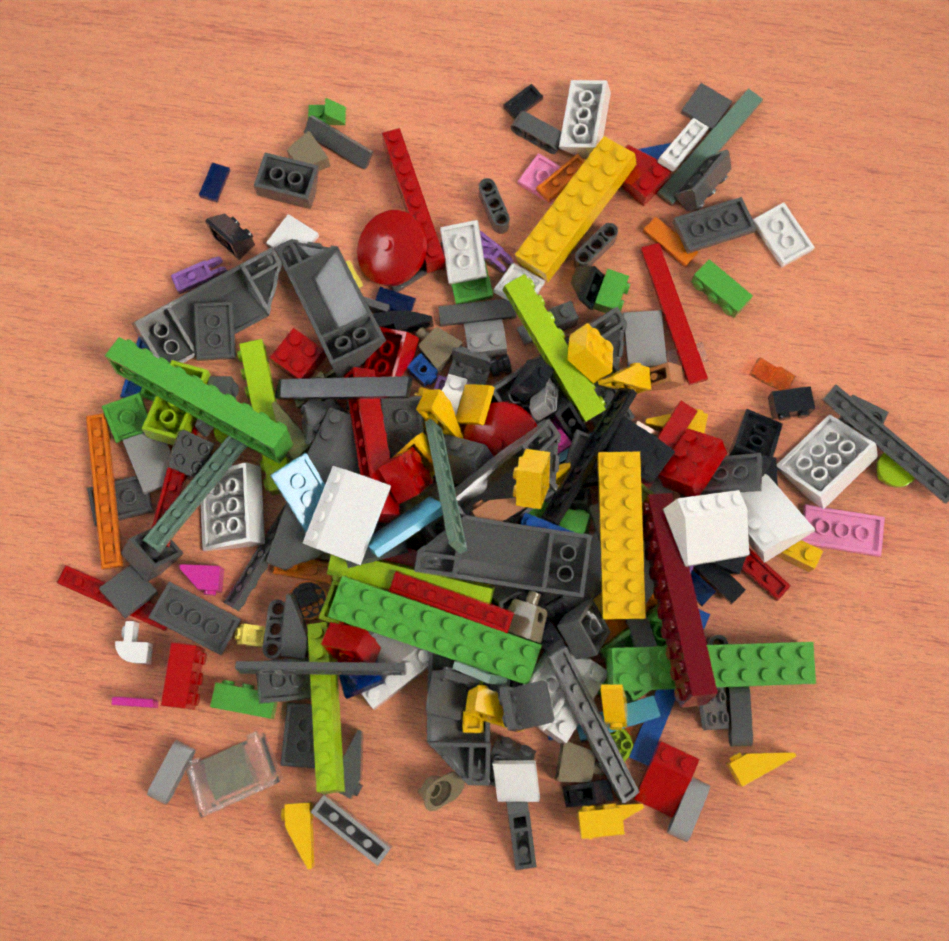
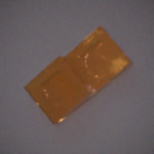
(772, 376)

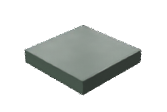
(480, 674)

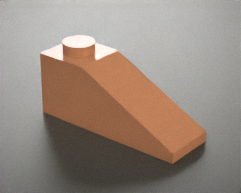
(495, 509)

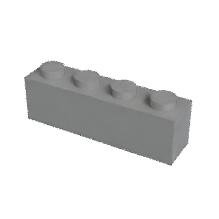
(351, 829)

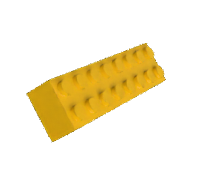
(576, 208)
(621, 535)

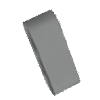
(545, 400)
(171, 772)
(688, 810)

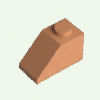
(666, 376)

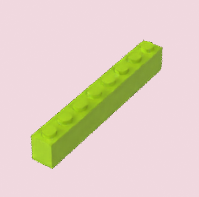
(553, 347)
(262, 395)
(382, 571)
(325, 718)

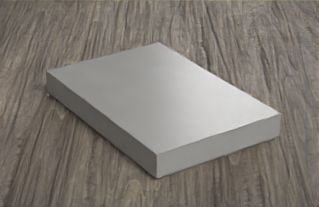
(645, 338)
(148, 461)

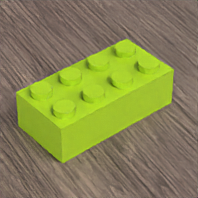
(167, 420)

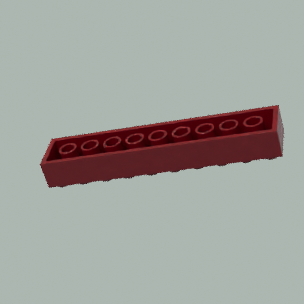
(677, 607)

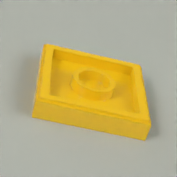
(474, 404)

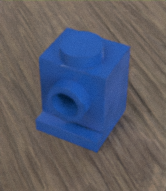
(423, 378)

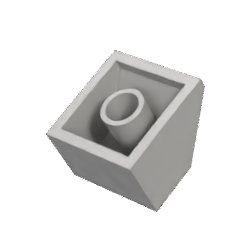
(486, 337)

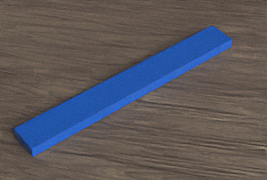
(651, 730)

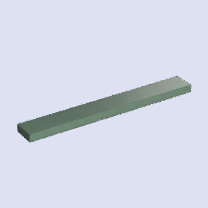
(712, 143)
(445, 487)
(194, 494)

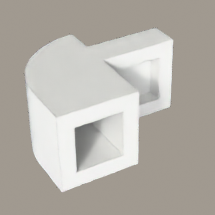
(454, 389)
(132, 650)

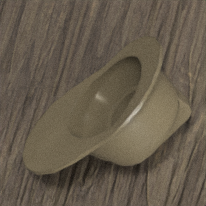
(441, 790)

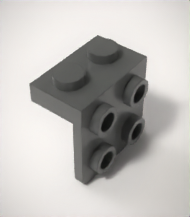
(470, 365)
(189, 453)
(448, 693)
(526, 706)
(714, 713)
(507, 749)

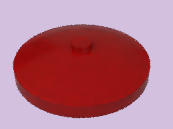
(392, 248)
(502, 426)

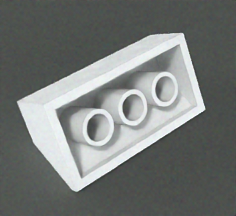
(585, 116)

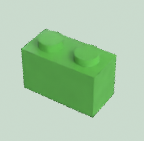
(611, 291)

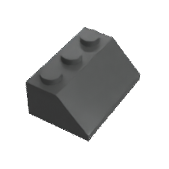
(287, 180)
(704, 181)
(465, 457)

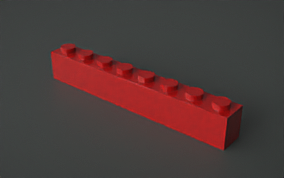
(412, 195)
(371, 441)

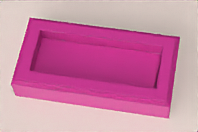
(134, 702)

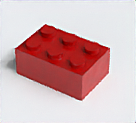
(693, 463)
(183, 676)

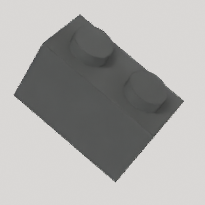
(147, 560)
(584, 630)

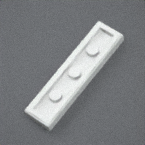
(683, 144)

